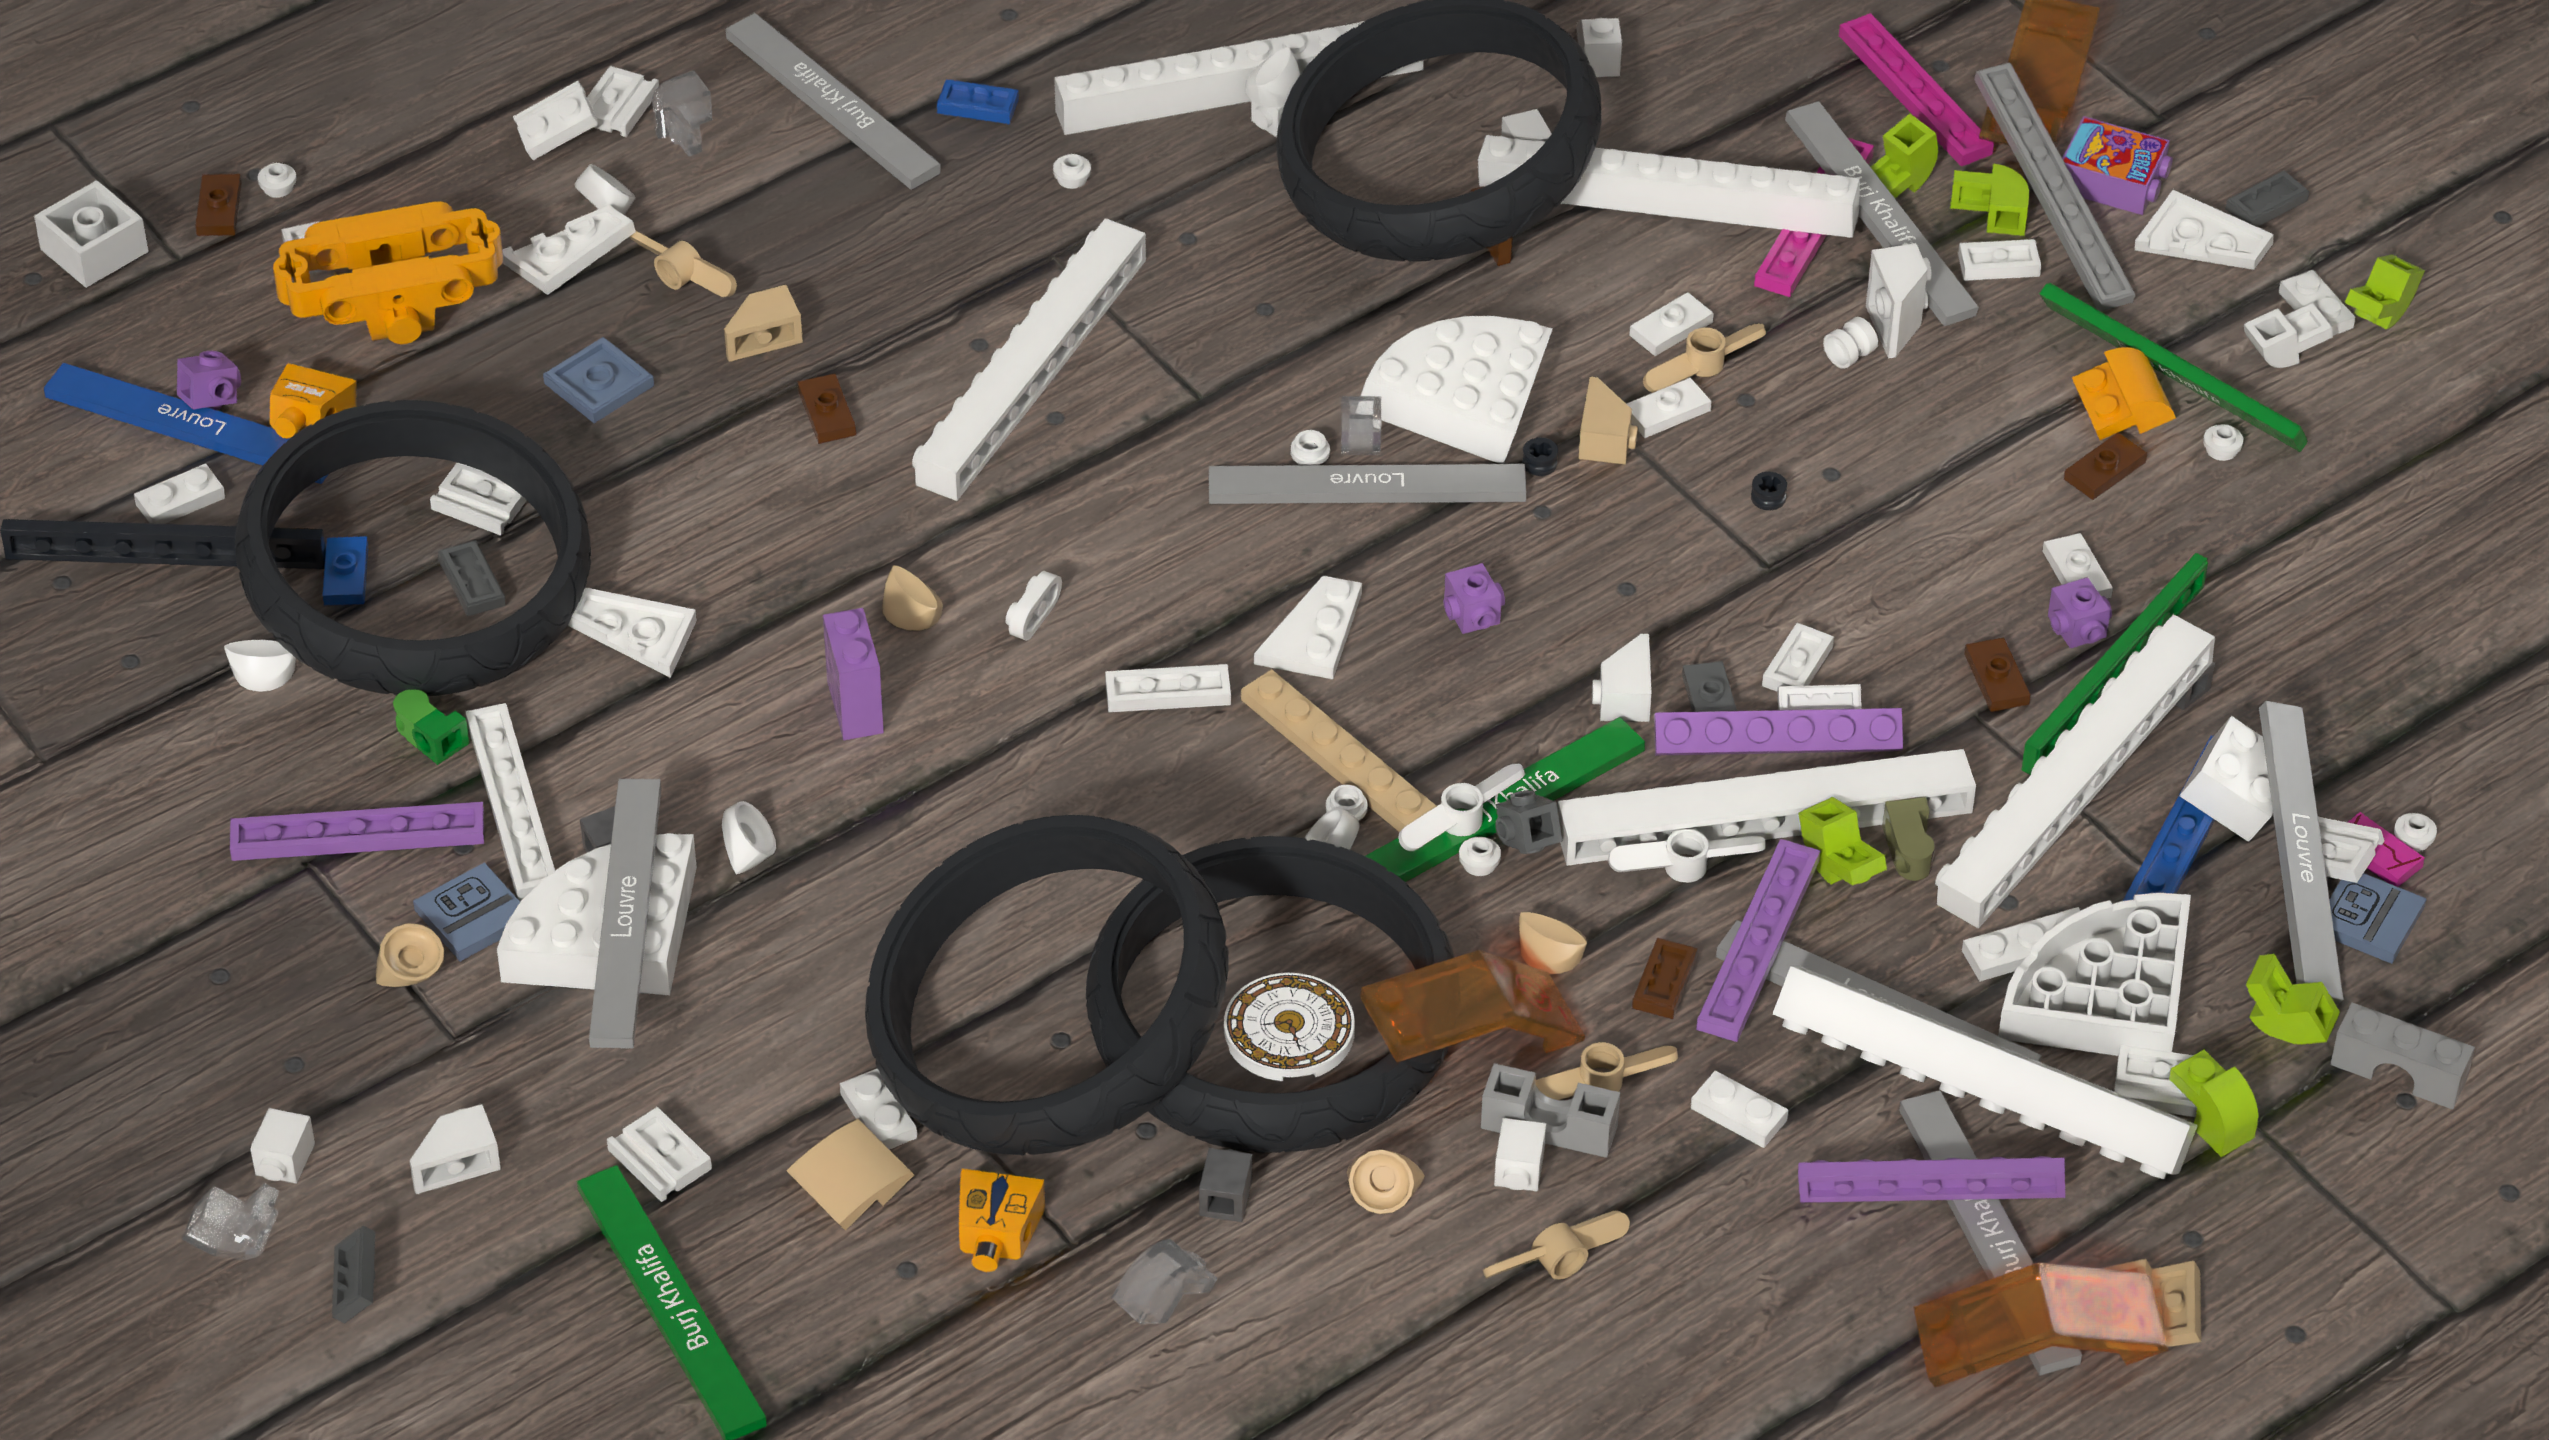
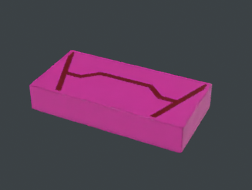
(2393, 859)

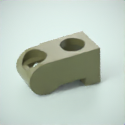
(1906, 837)

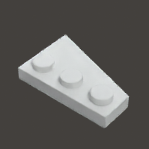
(2203, 233)
(1314, 631)

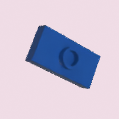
(977, 101)
(345, 570)

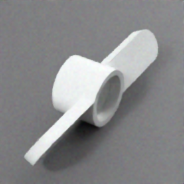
(1456, 796)
(1668, 853)

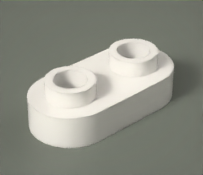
(1034, 605)

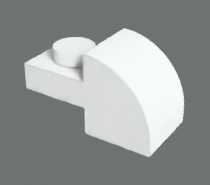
(2284, 337)

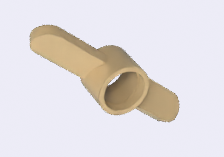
(682, 263)
(1702, 357)
(1604, 1055)
(1565, 1248)

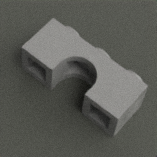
(2433, 1060)
(1579, 1124)

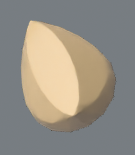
(909, 601)
(1550, 943)
(408, 956)
(1383, 1180)

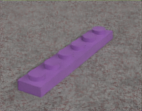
(1778, 731)
(356, 831)
(1758, 940)
(1932, 1179)

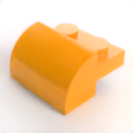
(2123, 393)

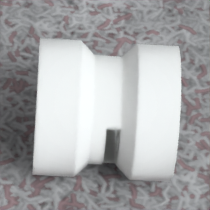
(1855, 340)

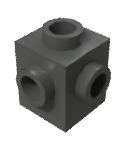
(1528, 822)

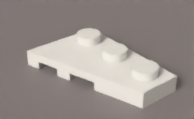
(559, 257)
(636, 627)

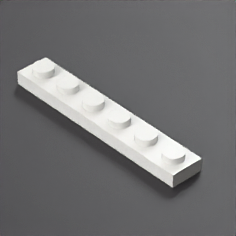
(510, 797)

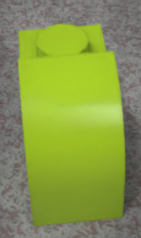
(1908, 156)
(2000, 194)
(2386, 291)
(1836, 833)
(2289, 1011)
(2223, 1101)

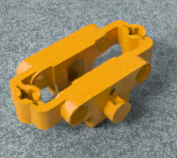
(388, 262)

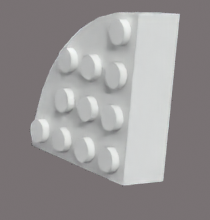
(1461, 381)
(559, 922)
(2103, 978)

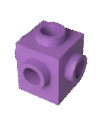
(207, 380)
(1473, 598)
(2079, 612)

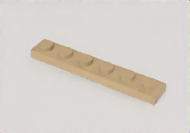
(1335, 749)

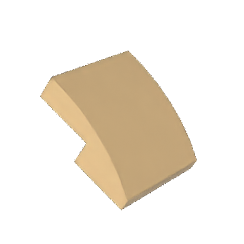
(850, 1173)
(2176, 1296)

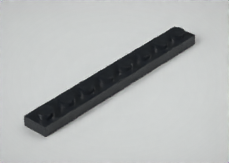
(152, 543)

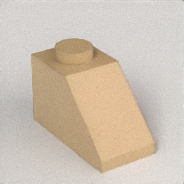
(763, 324)
(1606, 426)

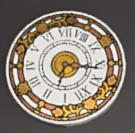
(1289, 1026)

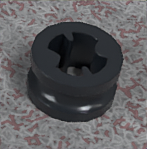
(1540, 456)
(1769, 481)

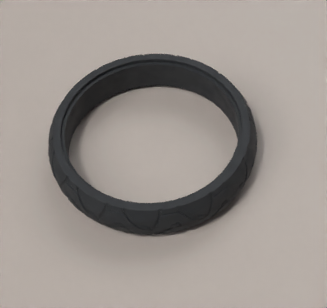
(1458, 223)
(418, 431)
(1271, 868)
(973, 879)

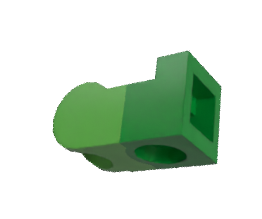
(428, 728)

